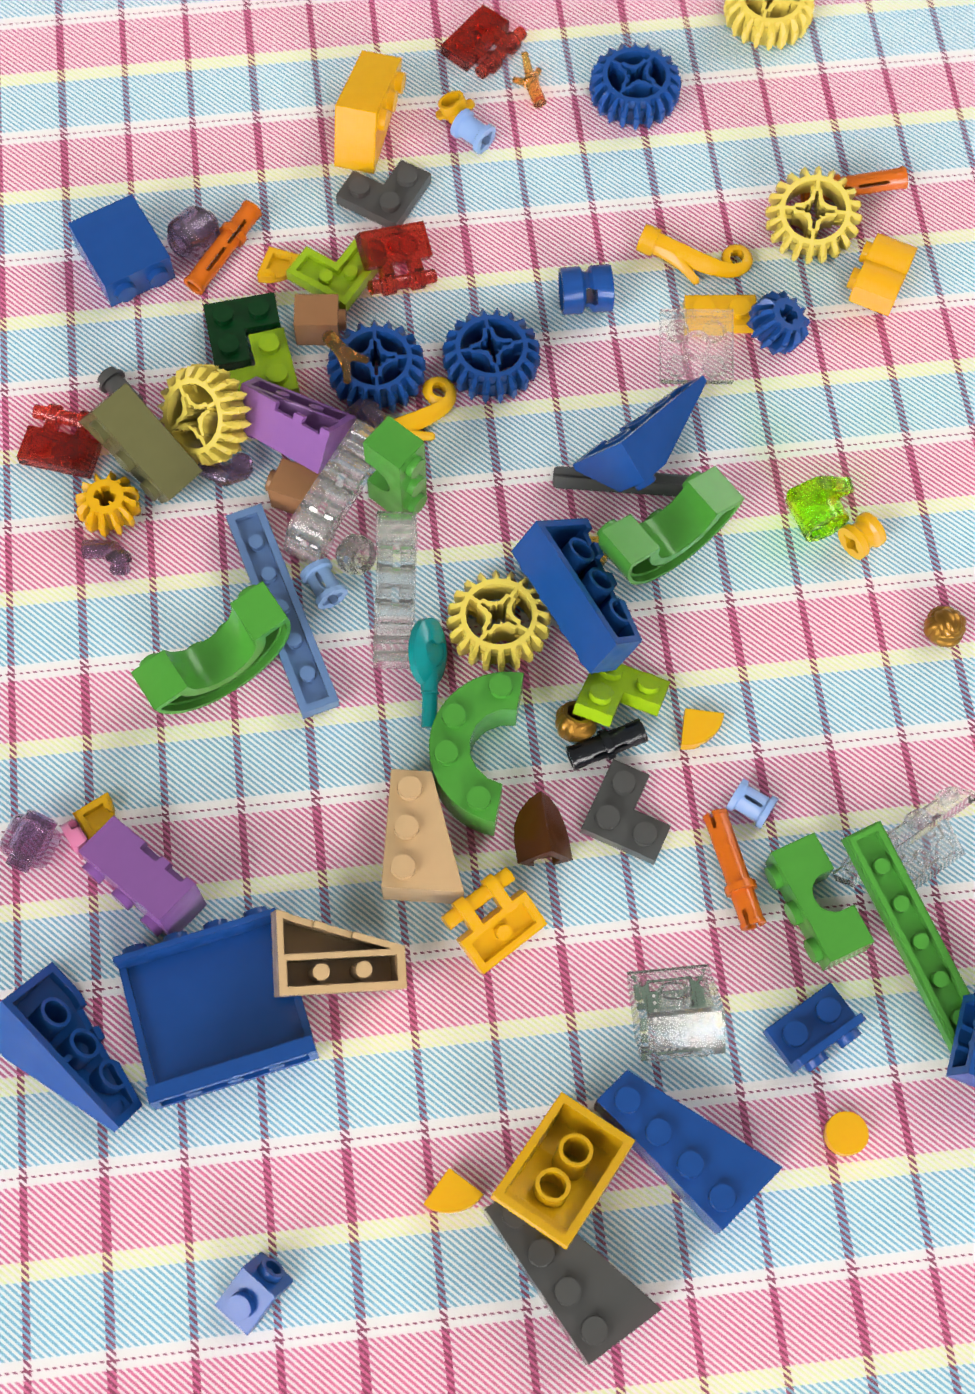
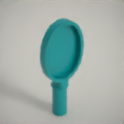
(427, 662)

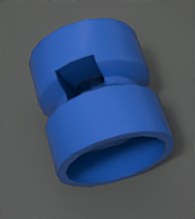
(573, 292)

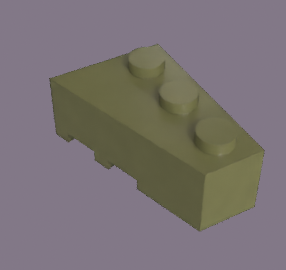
(141, 444)

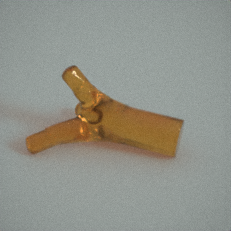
(531, 82)
(343, 353)

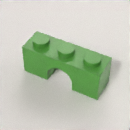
(399, 467)
(828, 934)

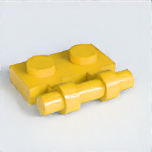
(502, 929)

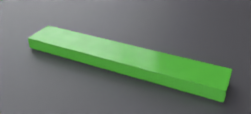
(909, 925)

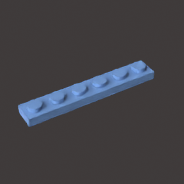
(300, 654)

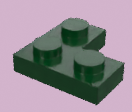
(234, 320)

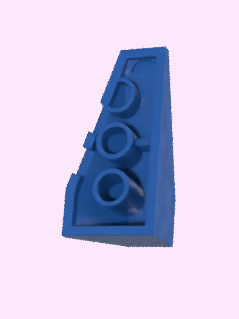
(644, 443)
(57, 1045)

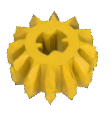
(121, 499)

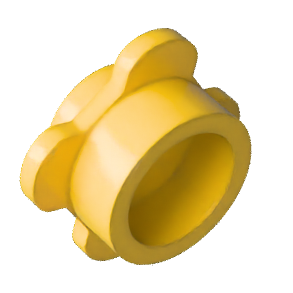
(452, 104)

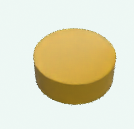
(846, 1133)

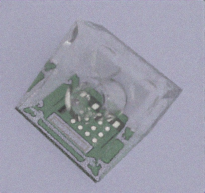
(676, 1012)

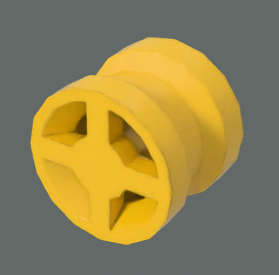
(862, 535)

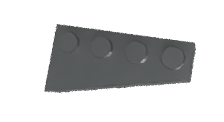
(577, 1285)

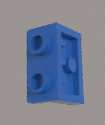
(813, 1028)

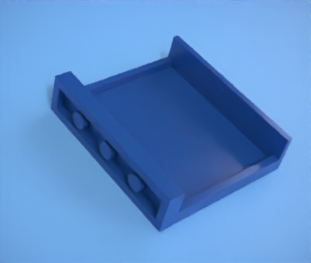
(210, 1009)

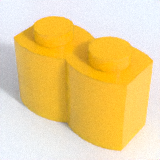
(882, 273)

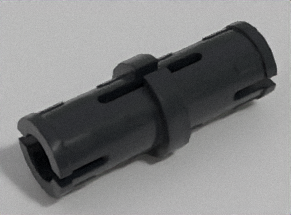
(606, 744)

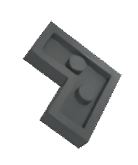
(387, 202)
(616, 821)

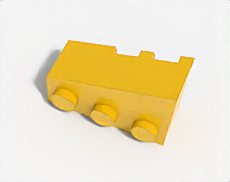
(366, 110)

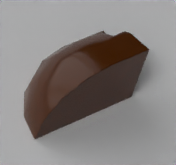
(541, 832)

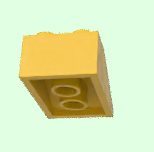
(563, 1170)

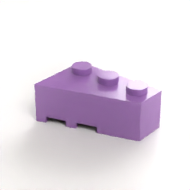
(294, 423)
(141, 878)

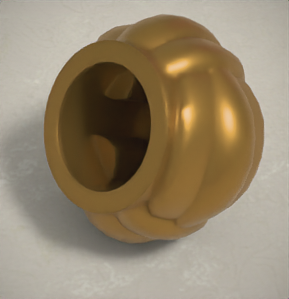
(945, 626)
(573, 727)

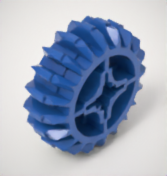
(643, 82)
(474, 366)
(399, 367)

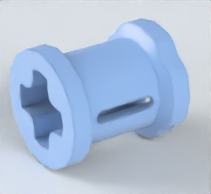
(473, 131)
(314, 575)
(752, 803)

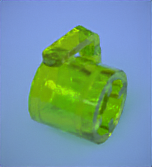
(818, 506)

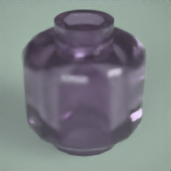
(192, 232)
(30, 841)

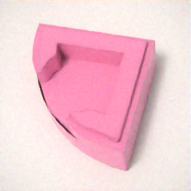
(74, 835)

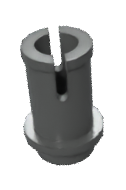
(112, 379)

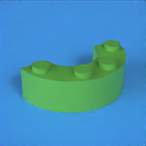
(671, 534)
(221, 663)
(460, 722)

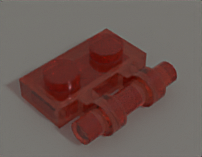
(476, 36)
(392, 247)
(58, 450)

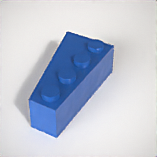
(578, 591)
(689, 1153)

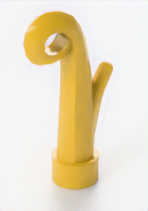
(687, 258)
(428, 415)

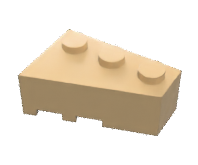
(417, 844)
(331, 960)

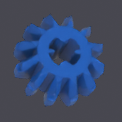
(778, 322)

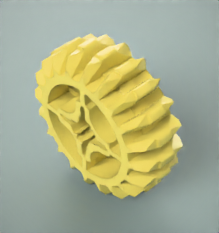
(769, 20)
(799, 215)
(205, 413)
(476, 603)

